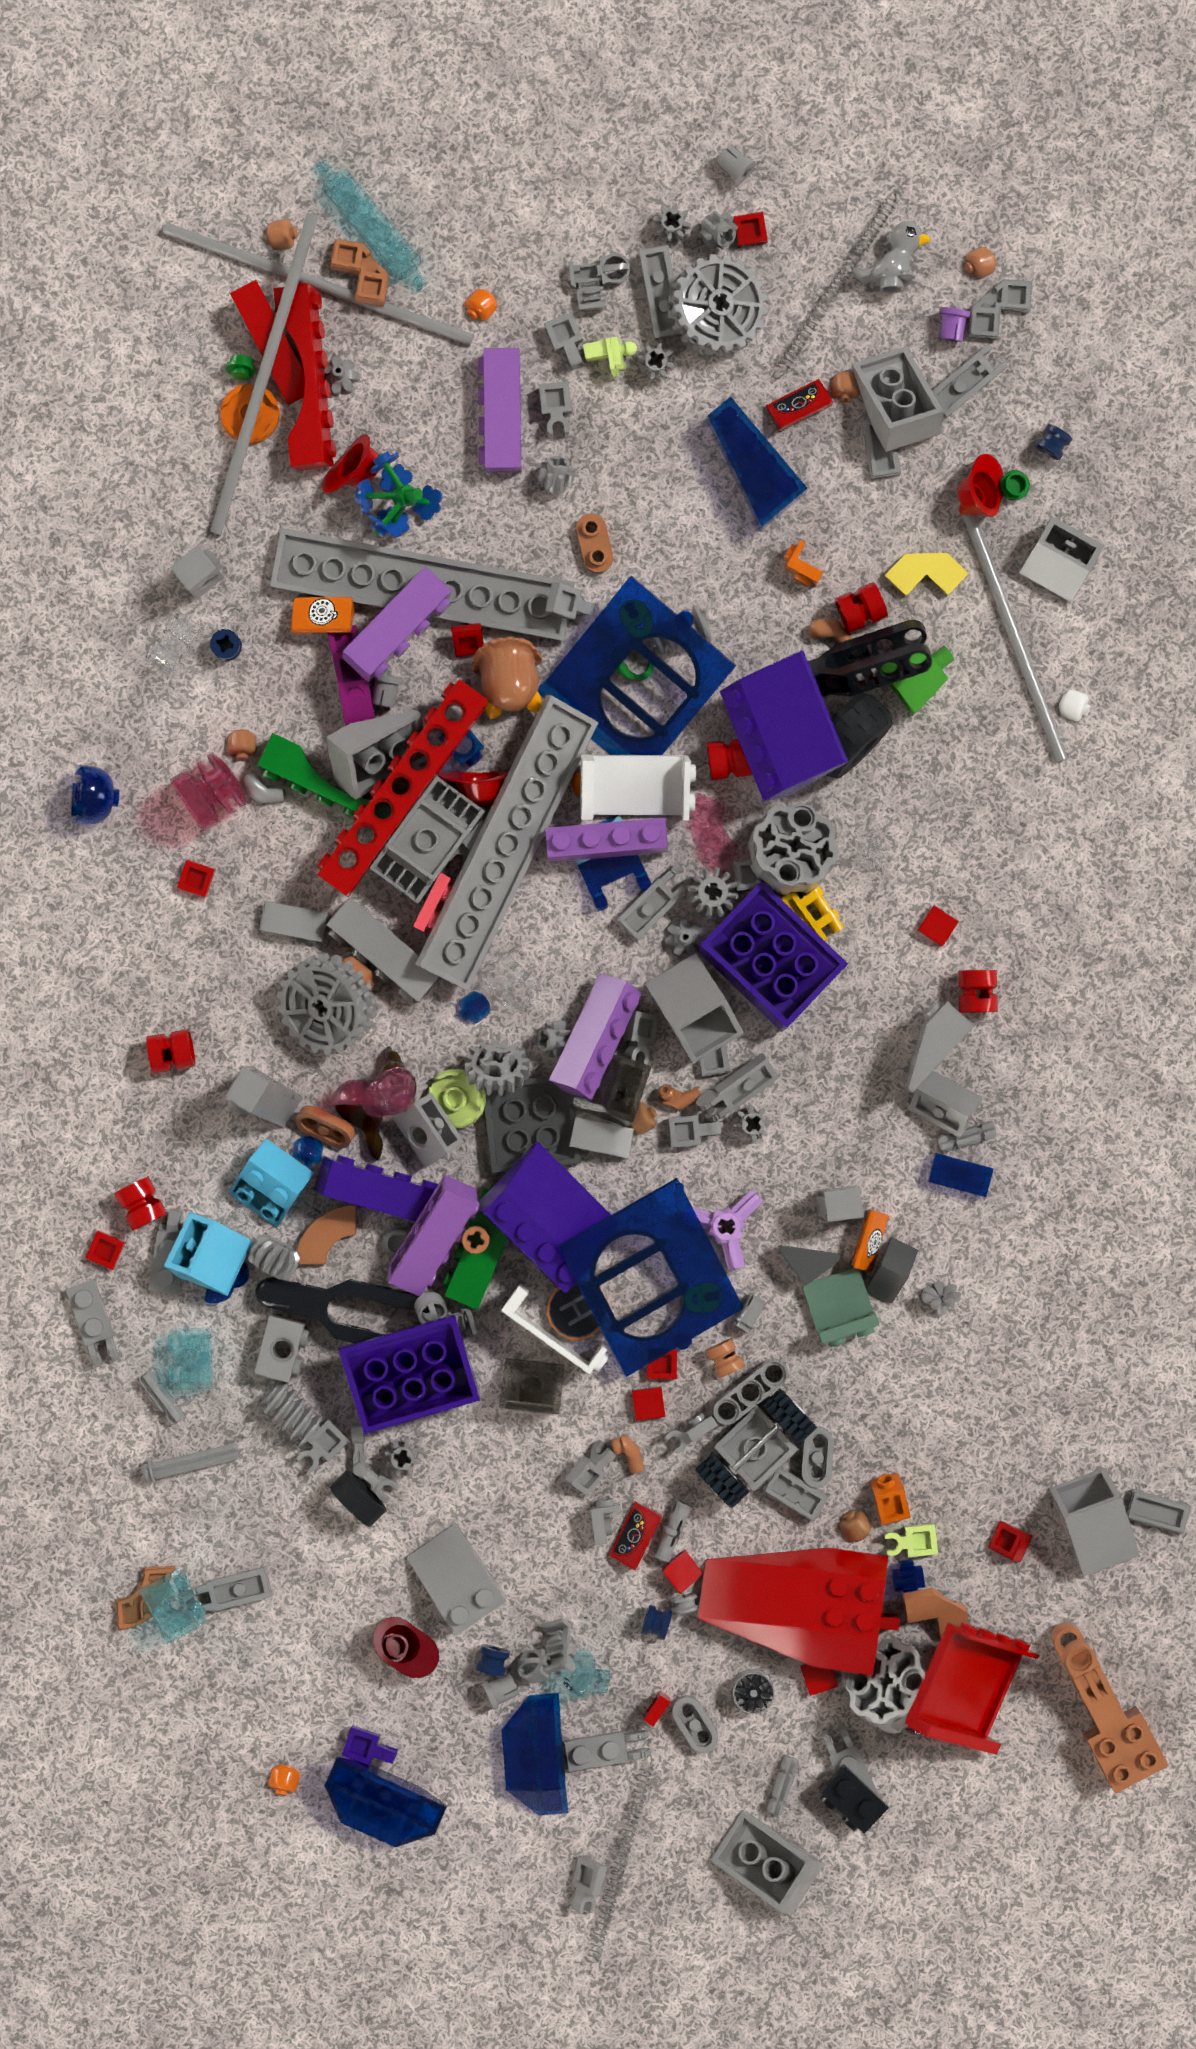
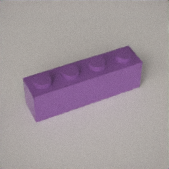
(501, 410)
(397, 624)
(606, 840)
(595, 1036)
(433, 1236)

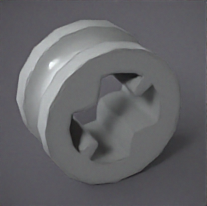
(684, 1603)

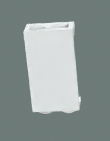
(636, 785)
(510, 1308)

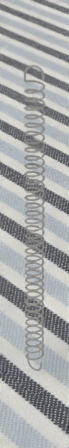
(835, 283)
(627, 1857)

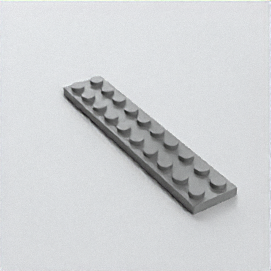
(377, 574)
(507, 843)

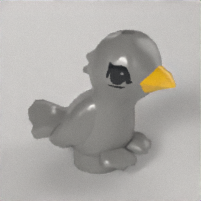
(894, 266)

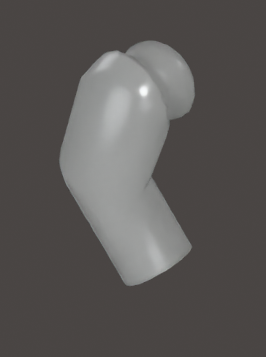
(259, 792)

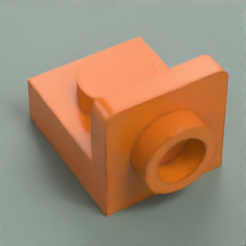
(890, 1498)

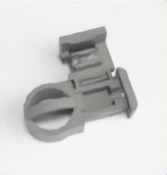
(589, 277)
(431, 1298)
(555, 1658)

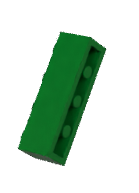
(475, 1270)

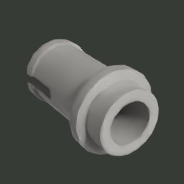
(749, 1313)

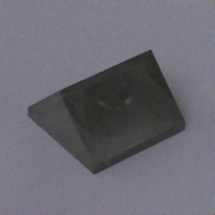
(532, 1386)

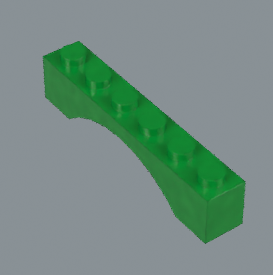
(288, 761)

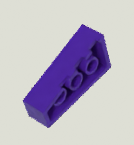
(372, 1188)

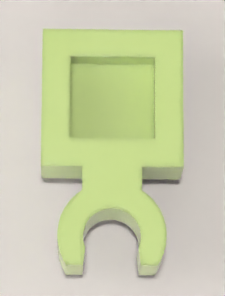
(918, 1540)

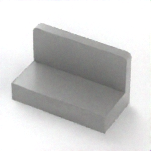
(945, 1103)

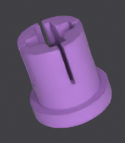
(953, 323)

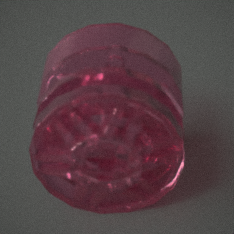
(209, 791)

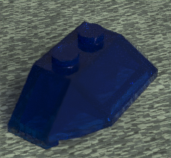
(536, 1755)
(382, 1803)

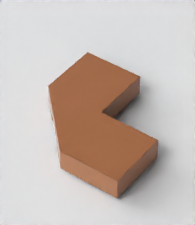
(357, 259)
(931, 1604)

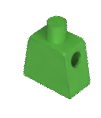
(920, 688)

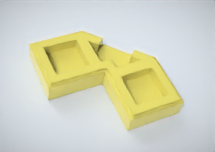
(938, 567)

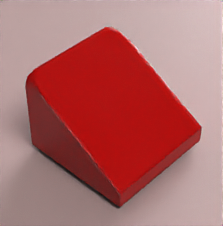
(1010, 1541)
(682, 1571)

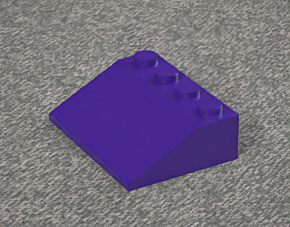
(783, 727)
(771, 956)
(541, 1208)
(409, 1374)

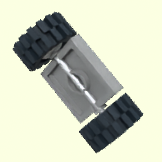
(756, 1448)

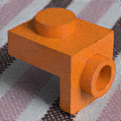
(804, 573)

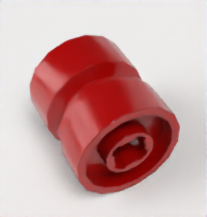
(861, 607)
(727, 759)
(975, 980)
(181, 1049)
(140, 1203)

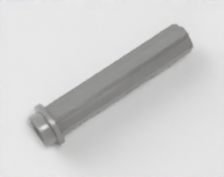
(190, 1462)

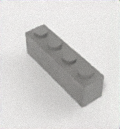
(382, 948)

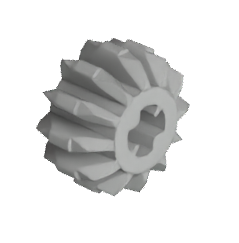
(721, 887)
(274, 1257)

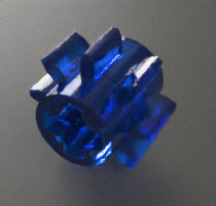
(908, 1577)

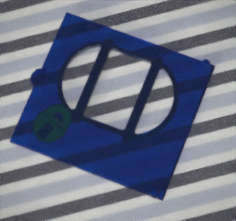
(608, 641)
(699, 1275)

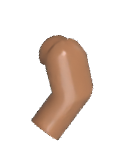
(828, 629)
(676, 1099)
(631, 1451)

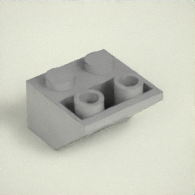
(1061, 559)

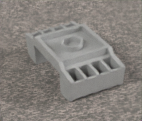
(427, 839)

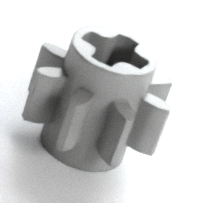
(718, 230)
(670, 231)
(653, 370)
(556, 474)
(554, 1038)
(761, 1122)
(395, 1460)

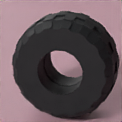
(860, 728)

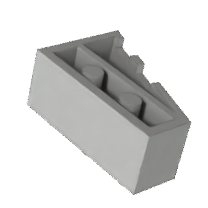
(262, 1096)

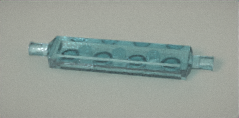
(372, 224)

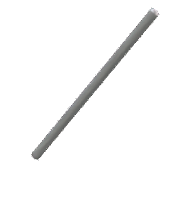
(1015, 637)

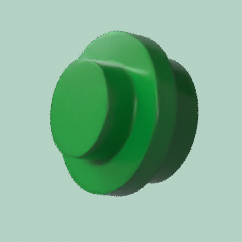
(241, 367)
(1014, 485)

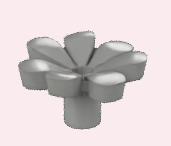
(344, 378)
(676, 938)
(941, 1297)

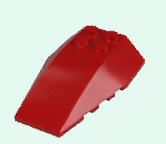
(801, 1603)

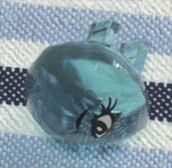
(585, 1677)

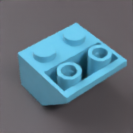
(271, 1182)
(208, 1254)

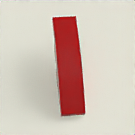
(259, 321)

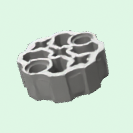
(781, 833)
(889, 1687)

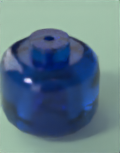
(474, 1007)
(308, 1151)

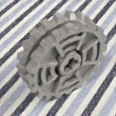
(696, 307)
(326, 1003)

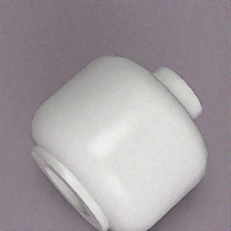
(1074, 705)

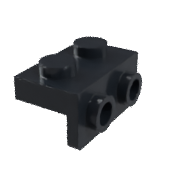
(853, 1799)

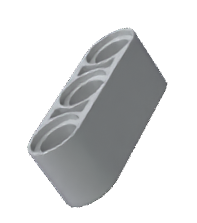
(744, 1405)

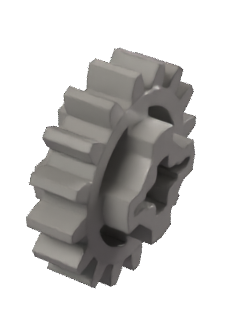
(496, 1067)

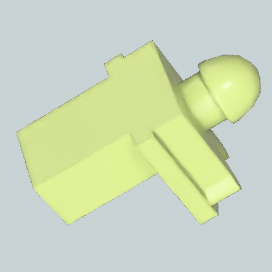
(612, 349)

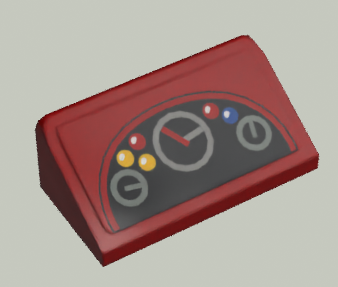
(799, 405)
(635, 1535)

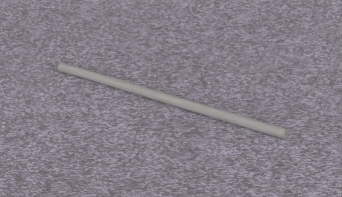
(320, 284)
(264, 373)

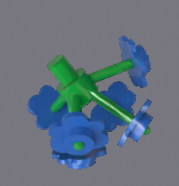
(395, 482)

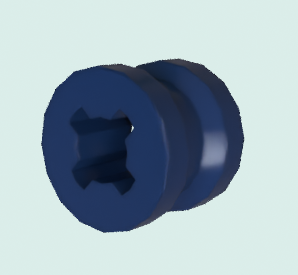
(1053, 442)
(229, 651)
(656, 1622)
(492, 1660)

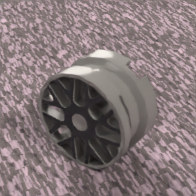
(753, 1691)

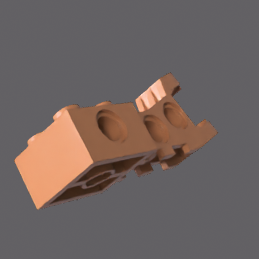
(1121, 1738)

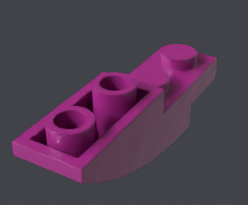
(352, 687)

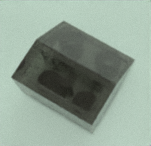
(618, 1092)

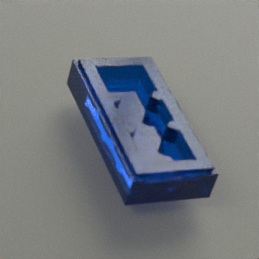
(960, 1175)

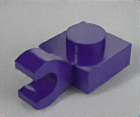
(363, 1746)

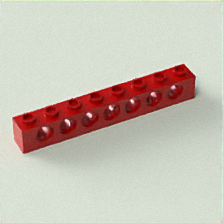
(456, 694)

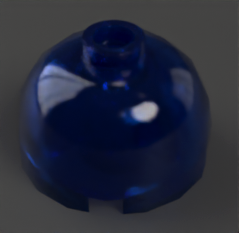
(92, 795)

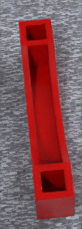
(310, 438)

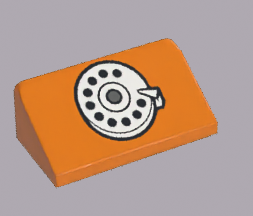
(322, 615)
(869, 1240)

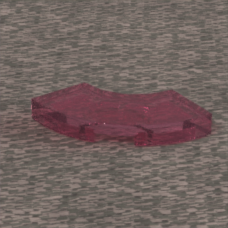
(710, 832)

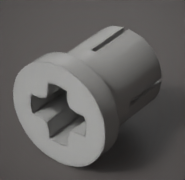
(735, 164)
(385, 690)
(500, 1690)

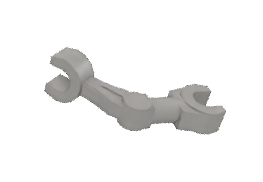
(362, 1470)

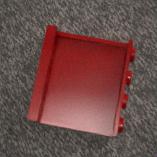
(966, 1686)

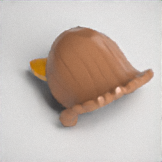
(508, 675)

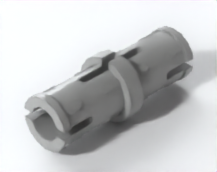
(672, 1530)

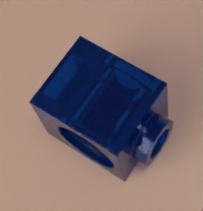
(472, 756)

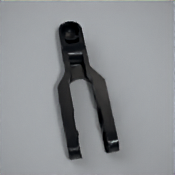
(837, 667)
(314, 1302)

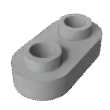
(819, 1457)
(694, 1723)

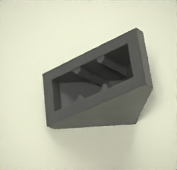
(808, 1263)
(892, 1270)

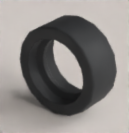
(358, 1498)

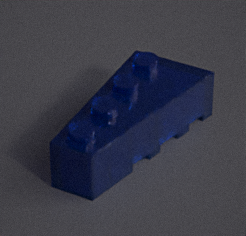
(758, 469)

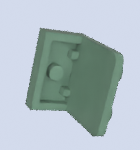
(840, 1307)

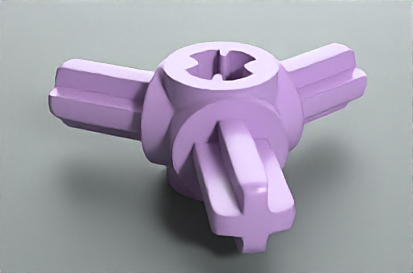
(730, 1241)

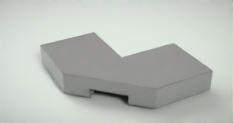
(1005, 296)

